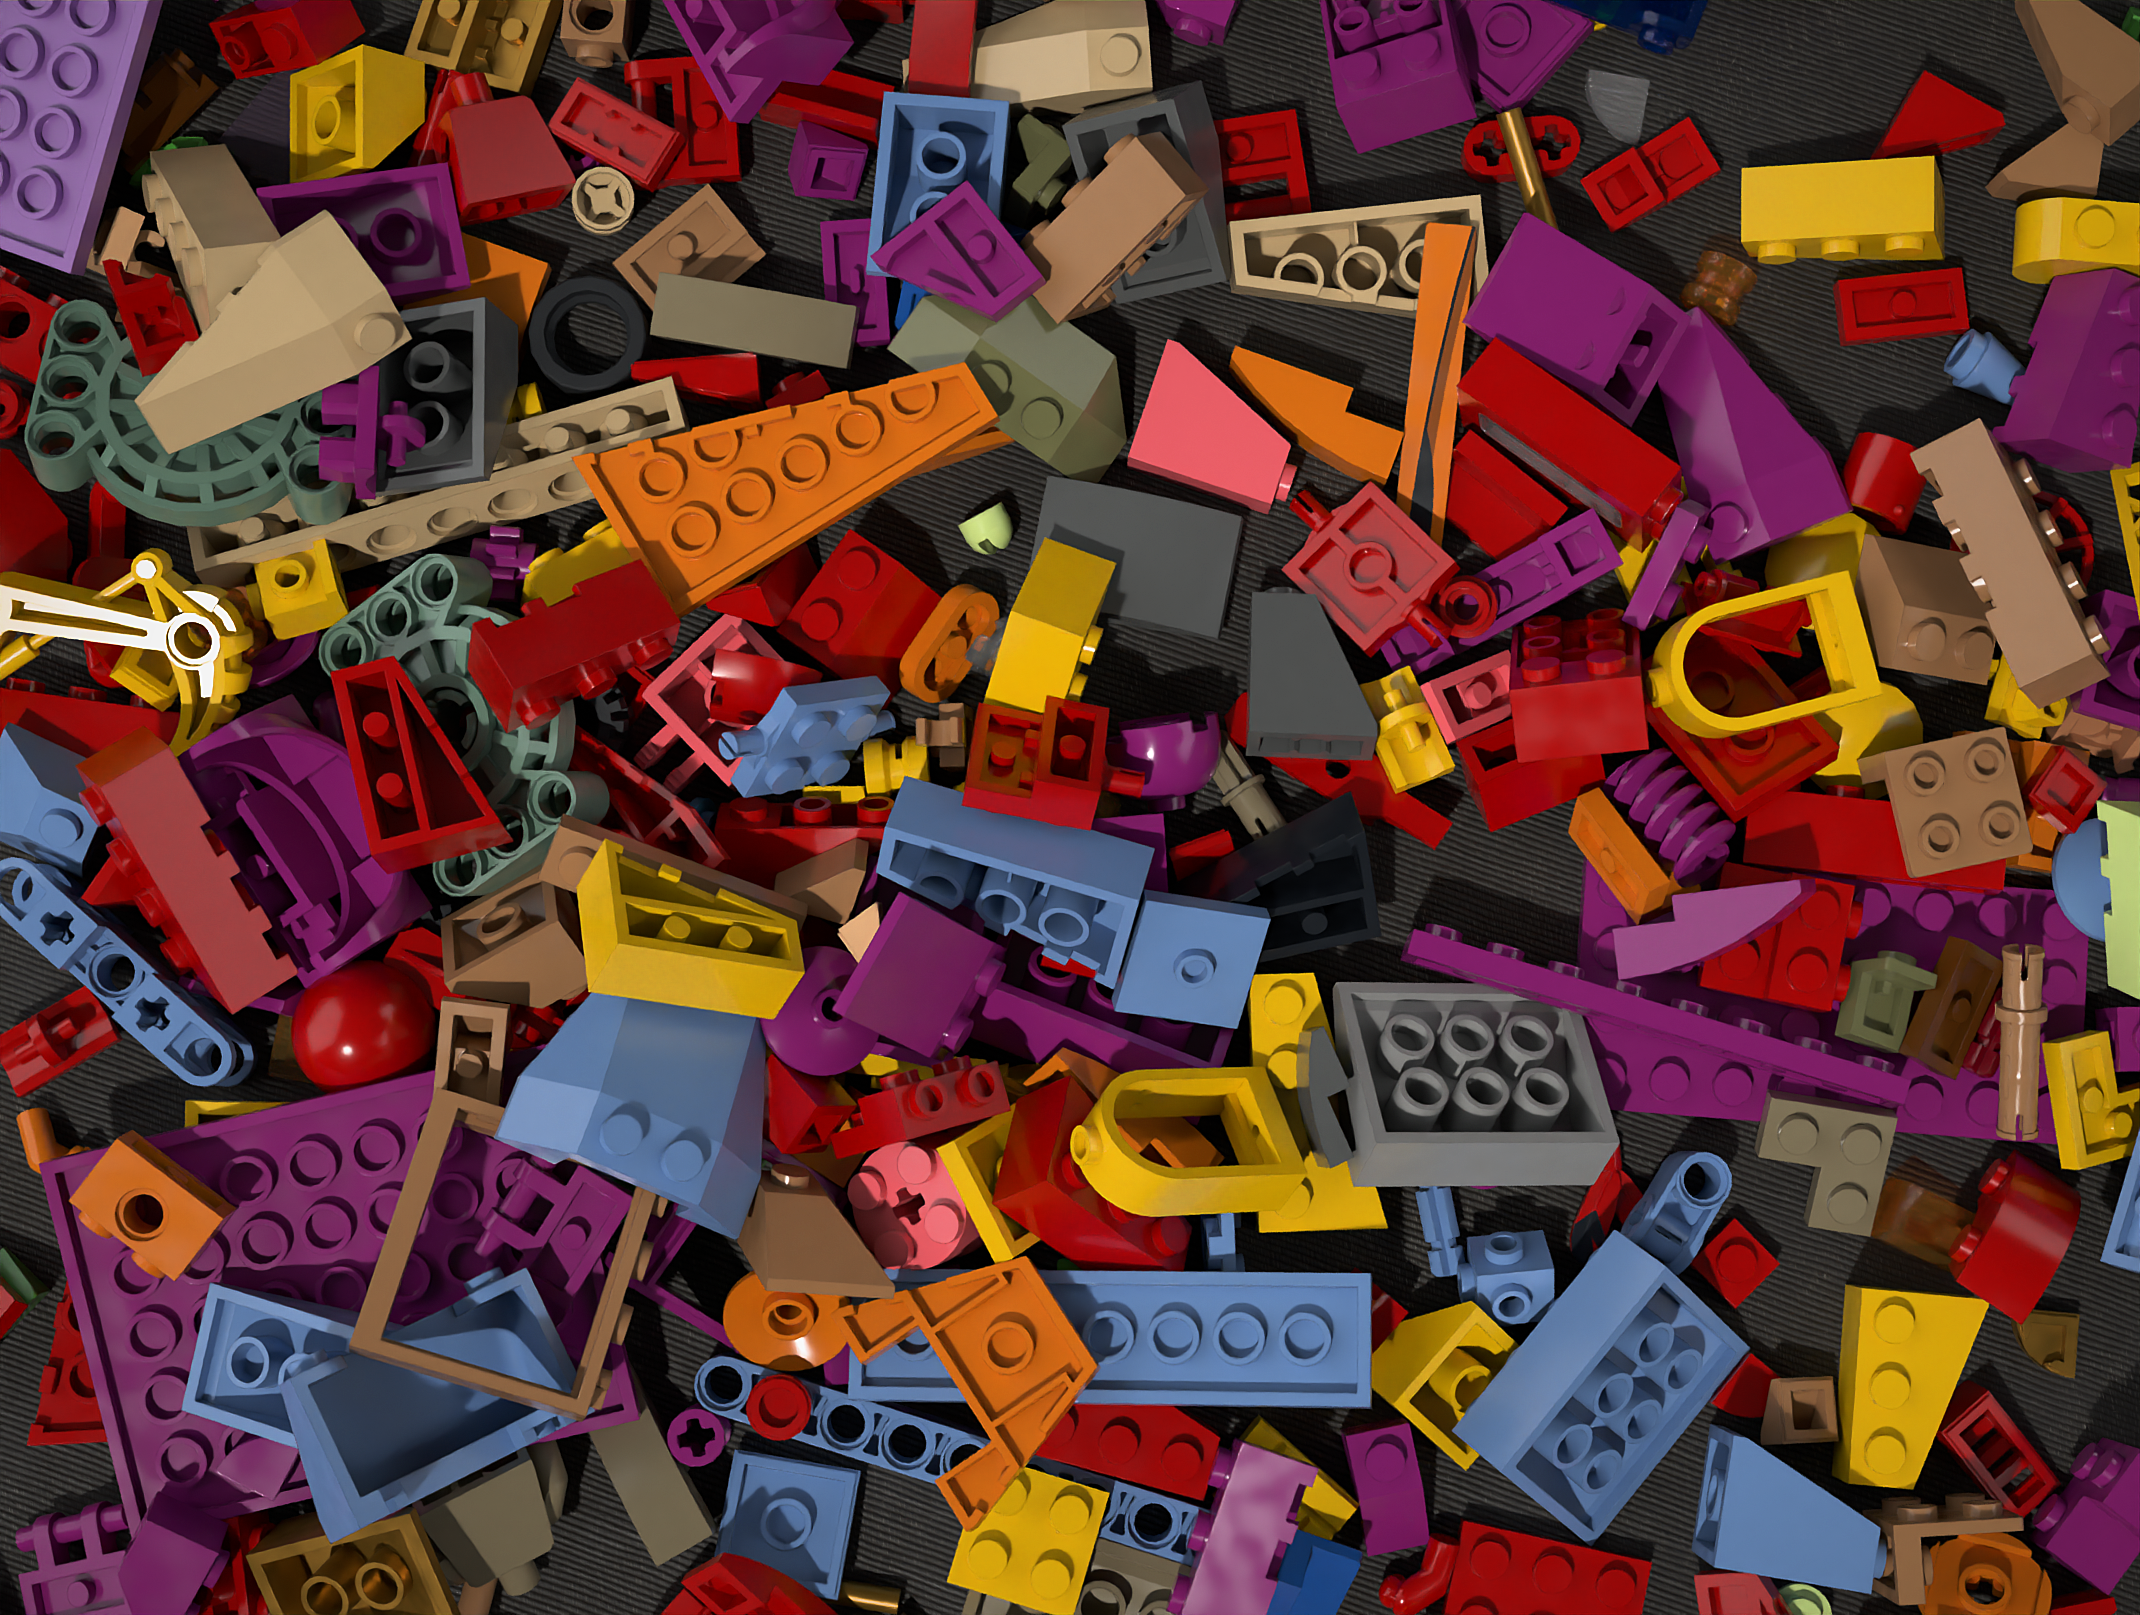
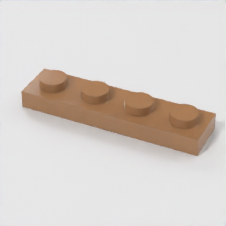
(579, 841)

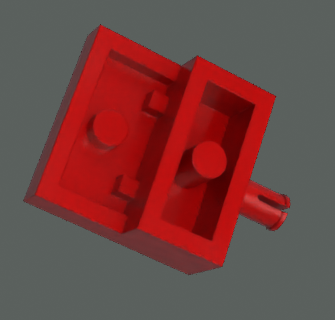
(1044, 763)

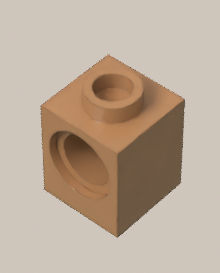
(601, 46)

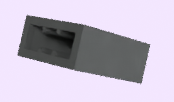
(1301, 685)

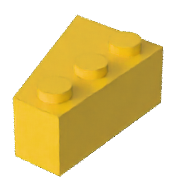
(682, 945)

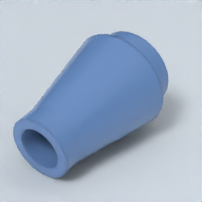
(1983, 366)

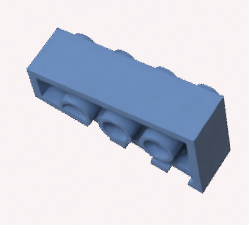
(1020, 874)

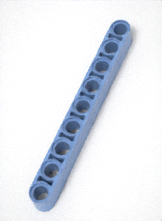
(942, 1439)

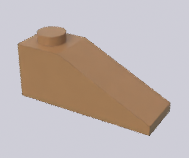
(2087, 65)

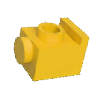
(299, 592)

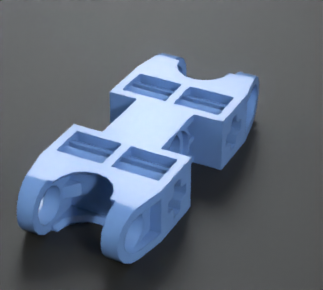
(154, 1009)

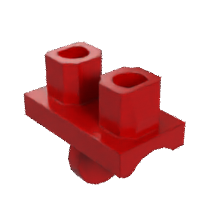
(56, 1041)

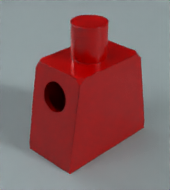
(499, 154)

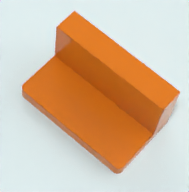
(1623, 859)

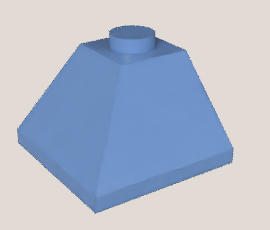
(42, 802)

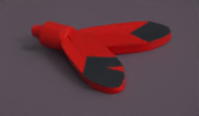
(1609, 1195)

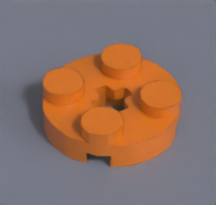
(1990, 1559)

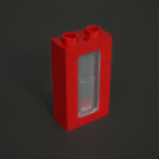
(1570, 445)

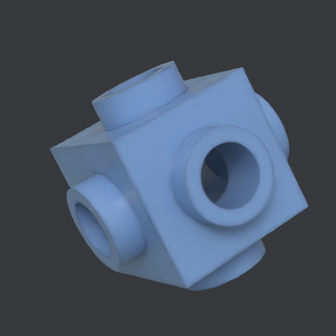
(1508, 1276)

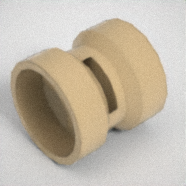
(603, 189)

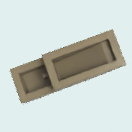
(754, 320)
(653, 1482)

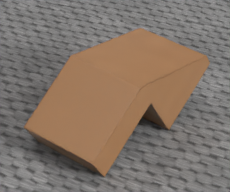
(827, 881)

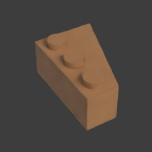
(1111, 224)

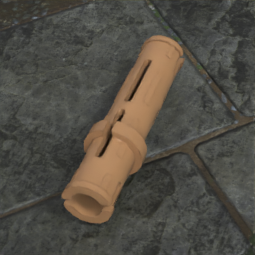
(2021, 1021)

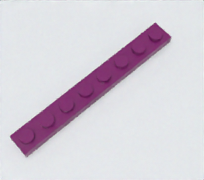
(1680, 1023)

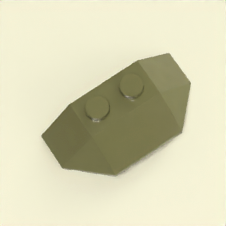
(1041, 377)

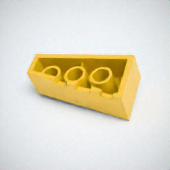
(1325, 1200)

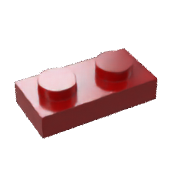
(1901, 306)

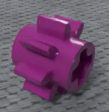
(506, 559)

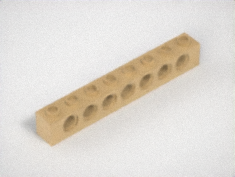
(527, 479)

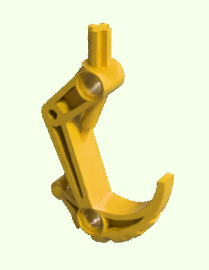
(204, 676)

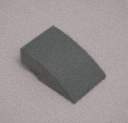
(1168, 553)

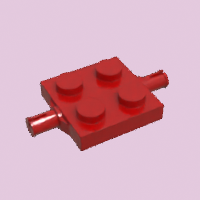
(1370, 568)

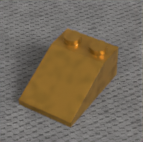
(369, 1572)

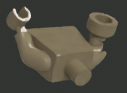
(498, 1519)

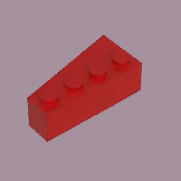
(181, 870)

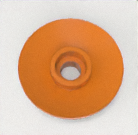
(780, 1334)

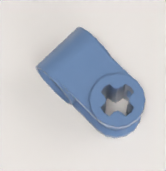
(1675, 1212)

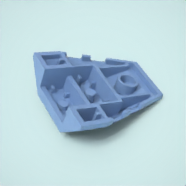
(652, 1100)

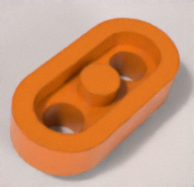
(936, 657)

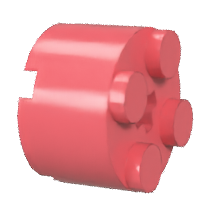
(911, 1206)

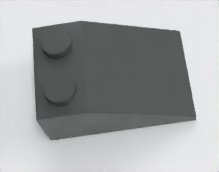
(1198, 247)
(459, 384)

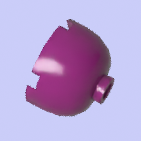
(1172, 753)

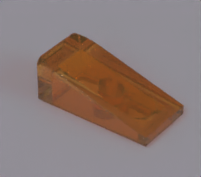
(1918, 1222)

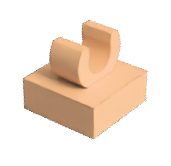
(119, 238)

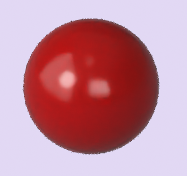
(362, 1027)

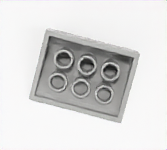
(1467, 1088)

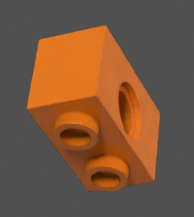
(190, 1208)

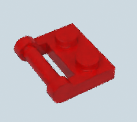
(711, 140)
(1260, 151)

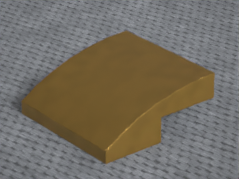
(486, 36)

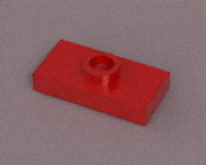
(615, 134)

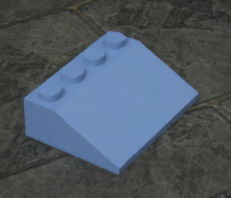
(1602, 1387)

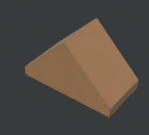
(2057, 167)

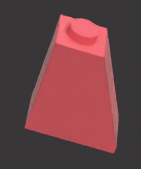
(1208, 437)

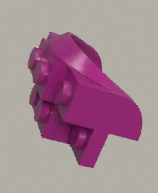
(757, 44)
(299, 837)

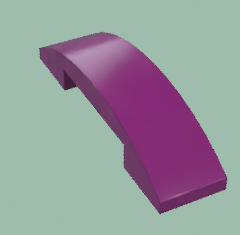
(1524, 586)

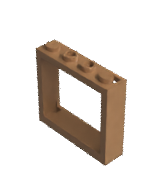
(610, 1317)

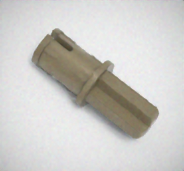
(1245, 791)

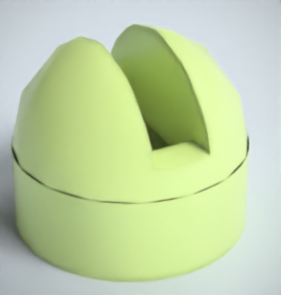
(988, 530)

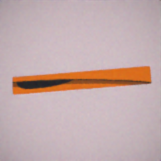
(1434, 375)

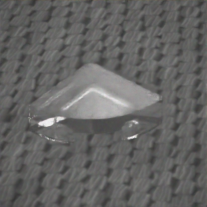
(1618, 103)
(984, 650)

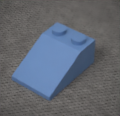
(928, 152)
(245, 1352)

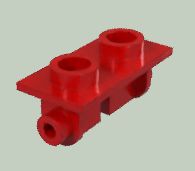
(1764, 629)

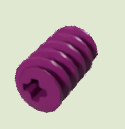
(1669, 816)

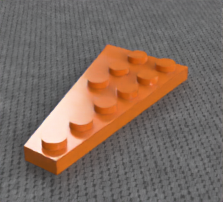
(757, 485)

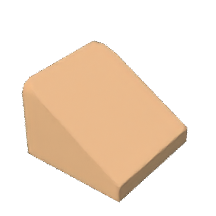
(861, 930)

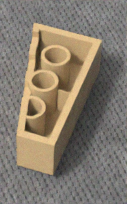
(208, 223)

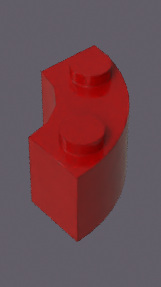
(2016, 1235)

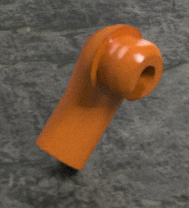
(39, 1138)

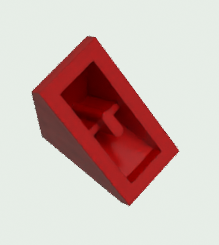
(1937, 121)

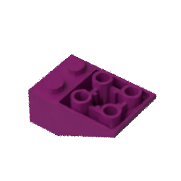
(1396, 68)
(1578, 318)

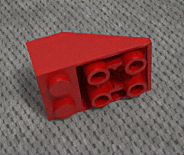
(1577, 687)

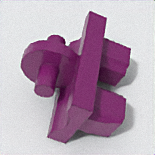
(357, 458)

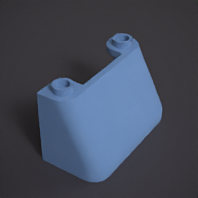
(393, 1435)

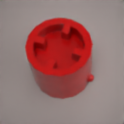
(1882, 482)

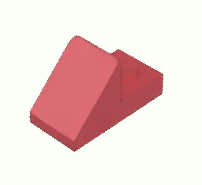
(1470, 697)

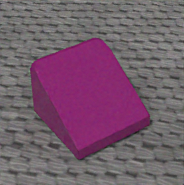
(825, 163)

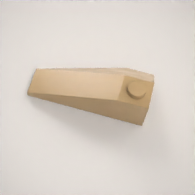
(1062, 57)
(289, 332)

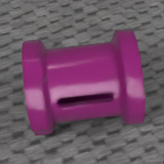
(690, 1451)

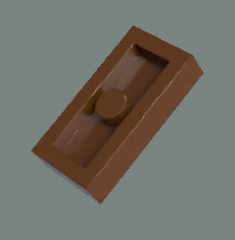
(1954, 1009)

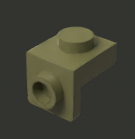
(1047, 162)
(1881, 1000)

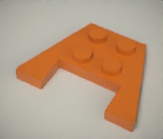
(1005, 1352)

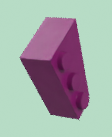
(2084, 376)
(1243, 1533)

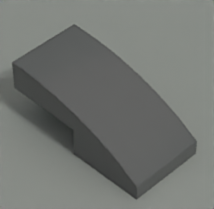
(1317, 1078)

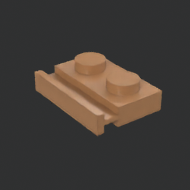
(694, 241)

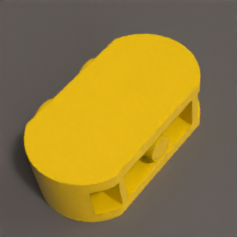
(2075, 237)

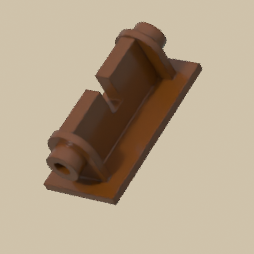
(169, 97)

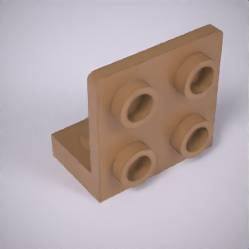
(1953, 801)
(1907, 1520)

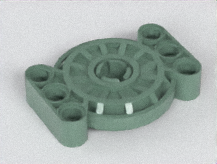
(110, 438)
(516, 770)

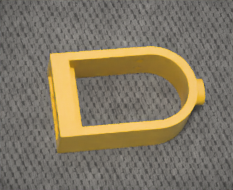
(1839, 637)
(1252, 1117)

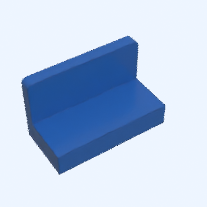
(1314, 1576)

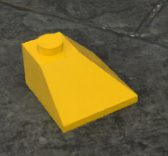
(353, 112)
(1438, 1368)

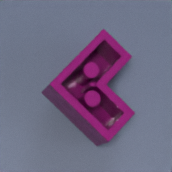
(2096, 1517)

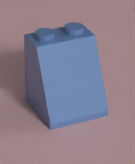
(1778, 1523)

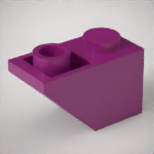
(171, 1558)

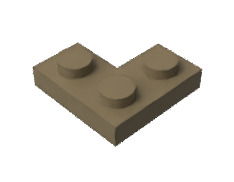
(1844, 1144)

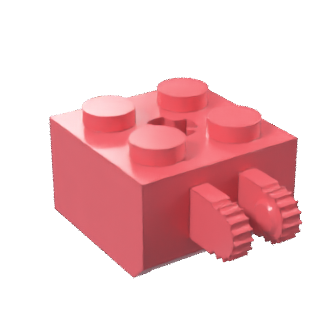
(684, 698)

